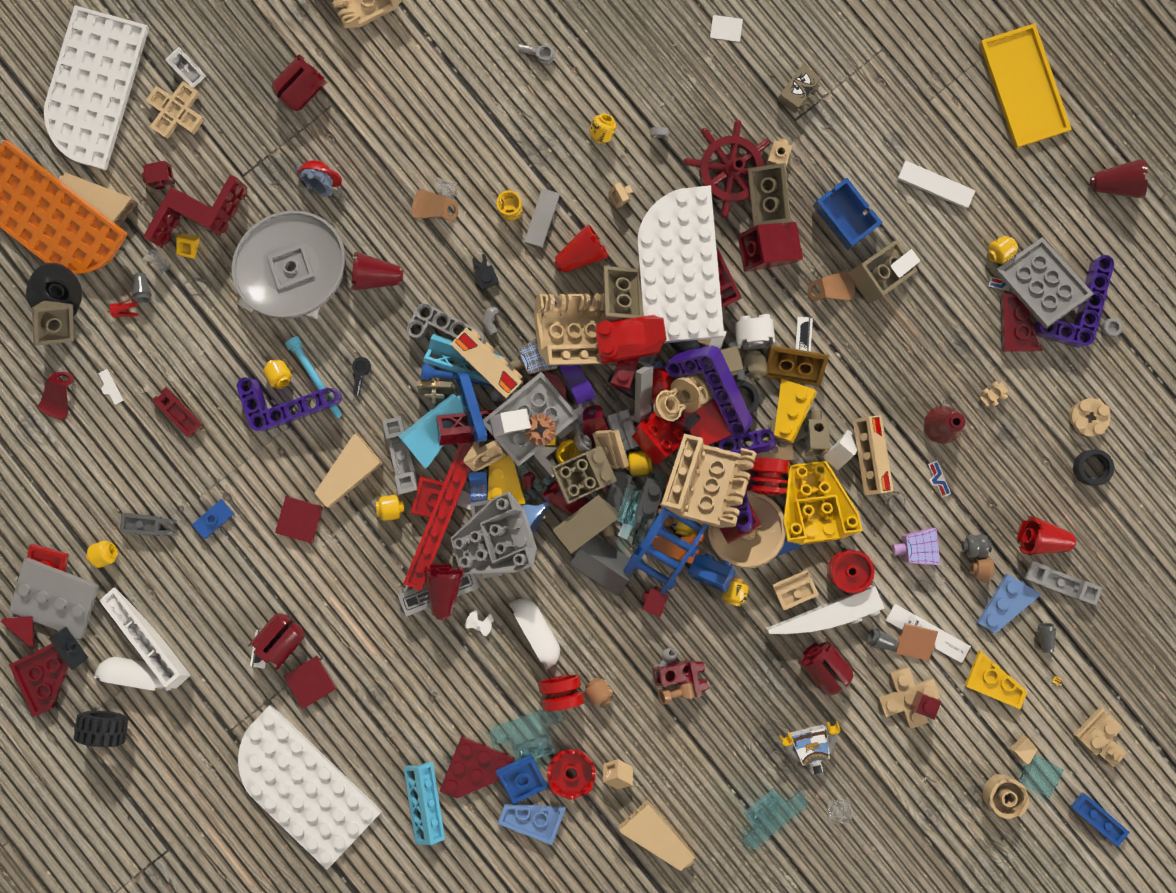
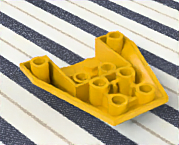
(817, 506)

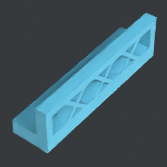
(442, 347)
(427, 803)

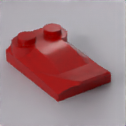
(630, 338)

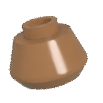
(982, 569)

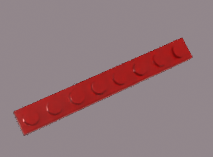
(439, 519)

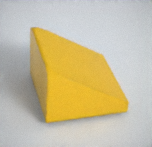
(187, 245)

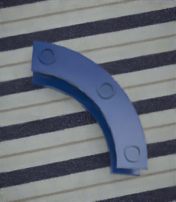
(646, 548)

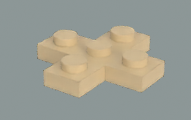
(175, 110)
(904, 695)

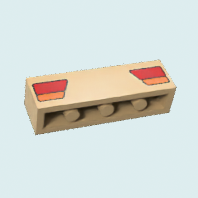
(487, 363)
(873, 455)

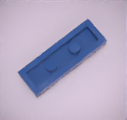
(1100, 819)

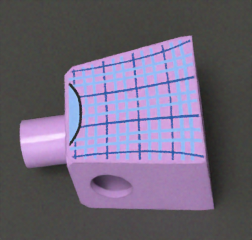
(919, 547)

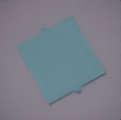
(1041, 776)

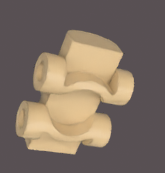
(990, 397)

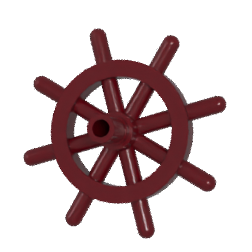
(730, 168)

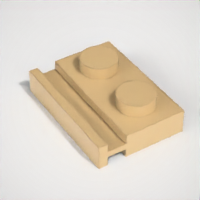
(612, 447)
(795, 589)
(1098, 731)

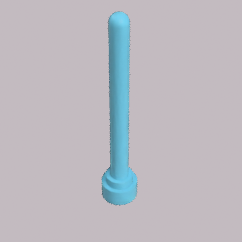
(294, 345)

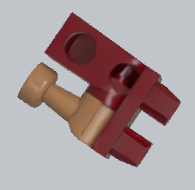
(685, 677)

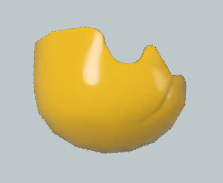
(567, 451)

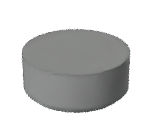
(659, 132)
(1111, 327)

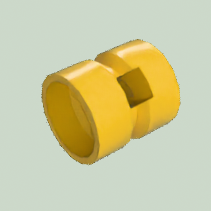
(509, 205)

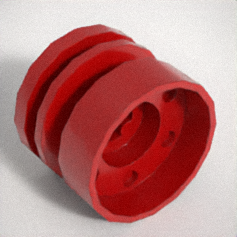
(768, 476)

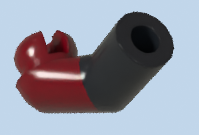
(687, 423)
(527, 482)

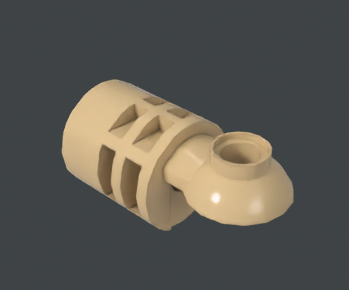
(686, 394)

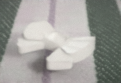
(473, 622)

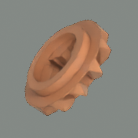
(548, 434)

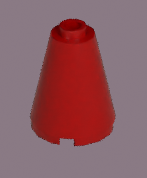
(581, 251)
(1043, 537)

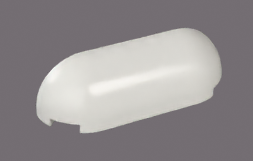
(536, 631)
(128, 673)

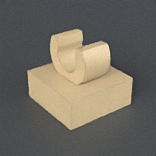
(620, 195)
(1112, 753)

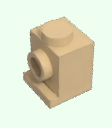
(774, 157)

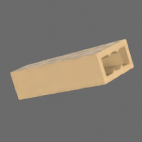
(108, 202)
(349, 470)
(654, 833)

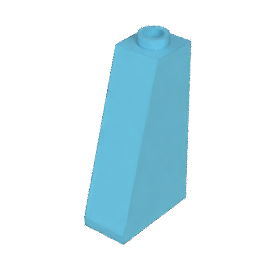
(423, 435)

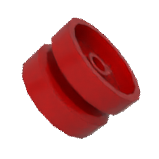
(839, 574)
(561, 692)

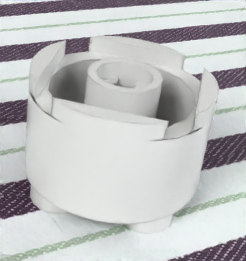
(754, 332)

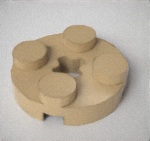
(1101, 417)

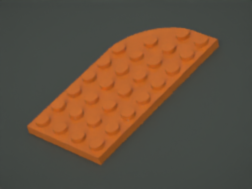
(52, 217)

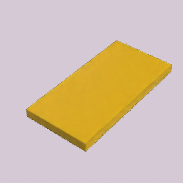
(1025, 85)

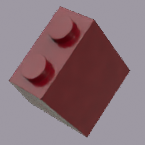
(770, 246)

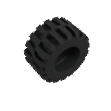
(100, 728)

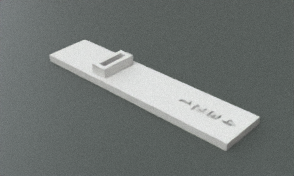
(944, 642)

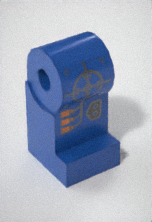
(478, 486)

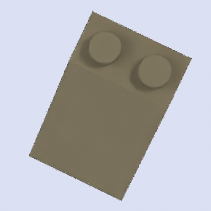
(875, 274)

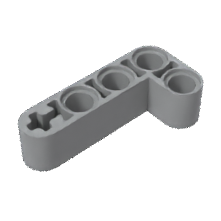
(432, 320)

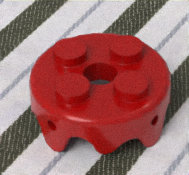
(571, 787)

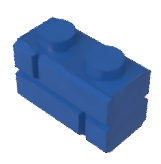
(712, 572)

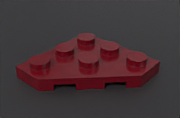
(40, 678)
(473, 768)

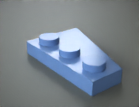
(1006, 603)
(533, 820)

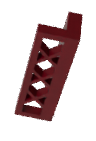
(458, 434)

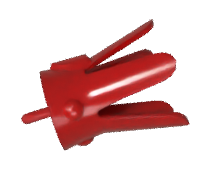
(117, 309)

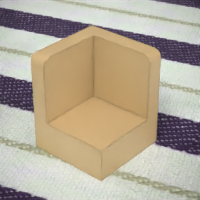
(618, 774)

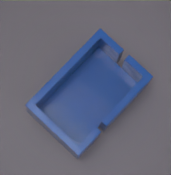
(845, 214)

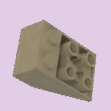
(583, 474)

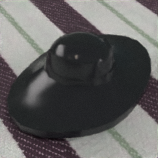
(55, 284)

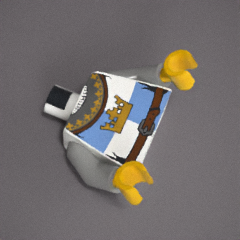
(811, 745)

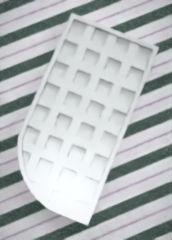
(92, 85)
(681, 265)
(302, 788)

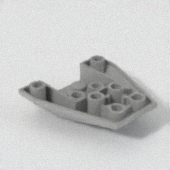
(496, 539)

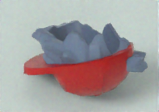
(318, 176)

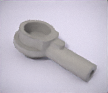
(545, 53)
(582, 441)

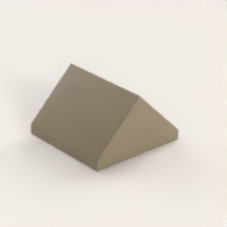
(52, 323)

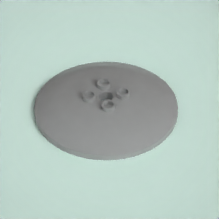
(272, 246)

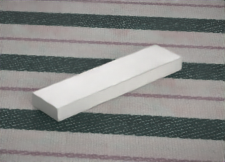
(936, 184)

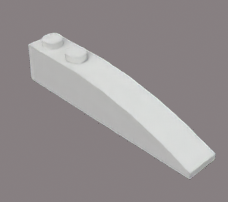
(832, 614)
(145, 640)

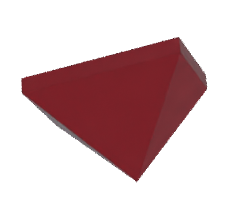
(23, 628)

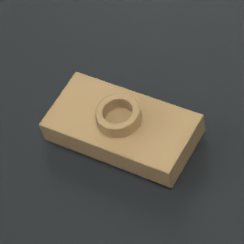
(778, 452)

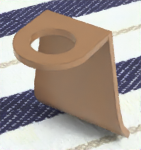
(432, 205)
(836, 286)

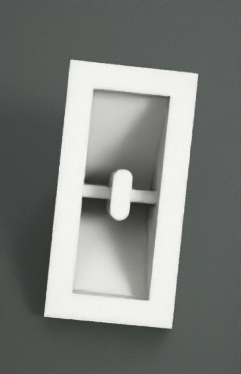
(185, 67)
(510, 422)
(842, 450)

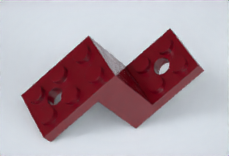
(179, 204)

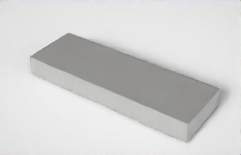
(542, 218)
(643, 393)

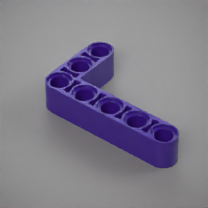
(1085, 309)
(720, 381)
(578, 384)
(285, 409)
(757, 446)

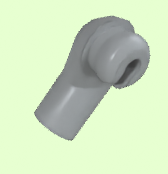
(488, 320)

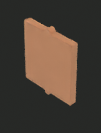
(916, 642)

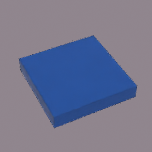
(522, 779)

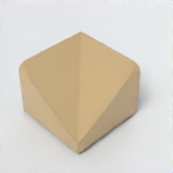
(1024, 749)

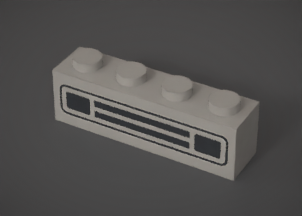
(415, 600)

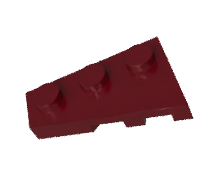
(1017, 328)

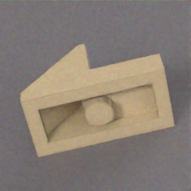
(484, 454)

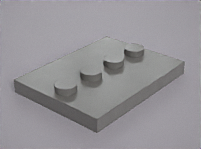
(1044, 282)
(538, 398)
(53, 597)

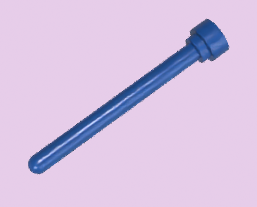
(428, 373)

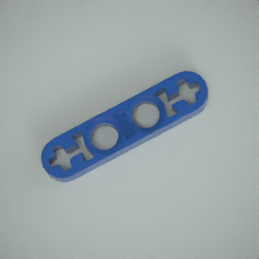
(471, 407)

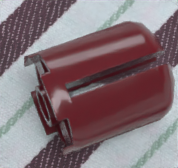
(298, 84)
(270, 634)
(818, 673)

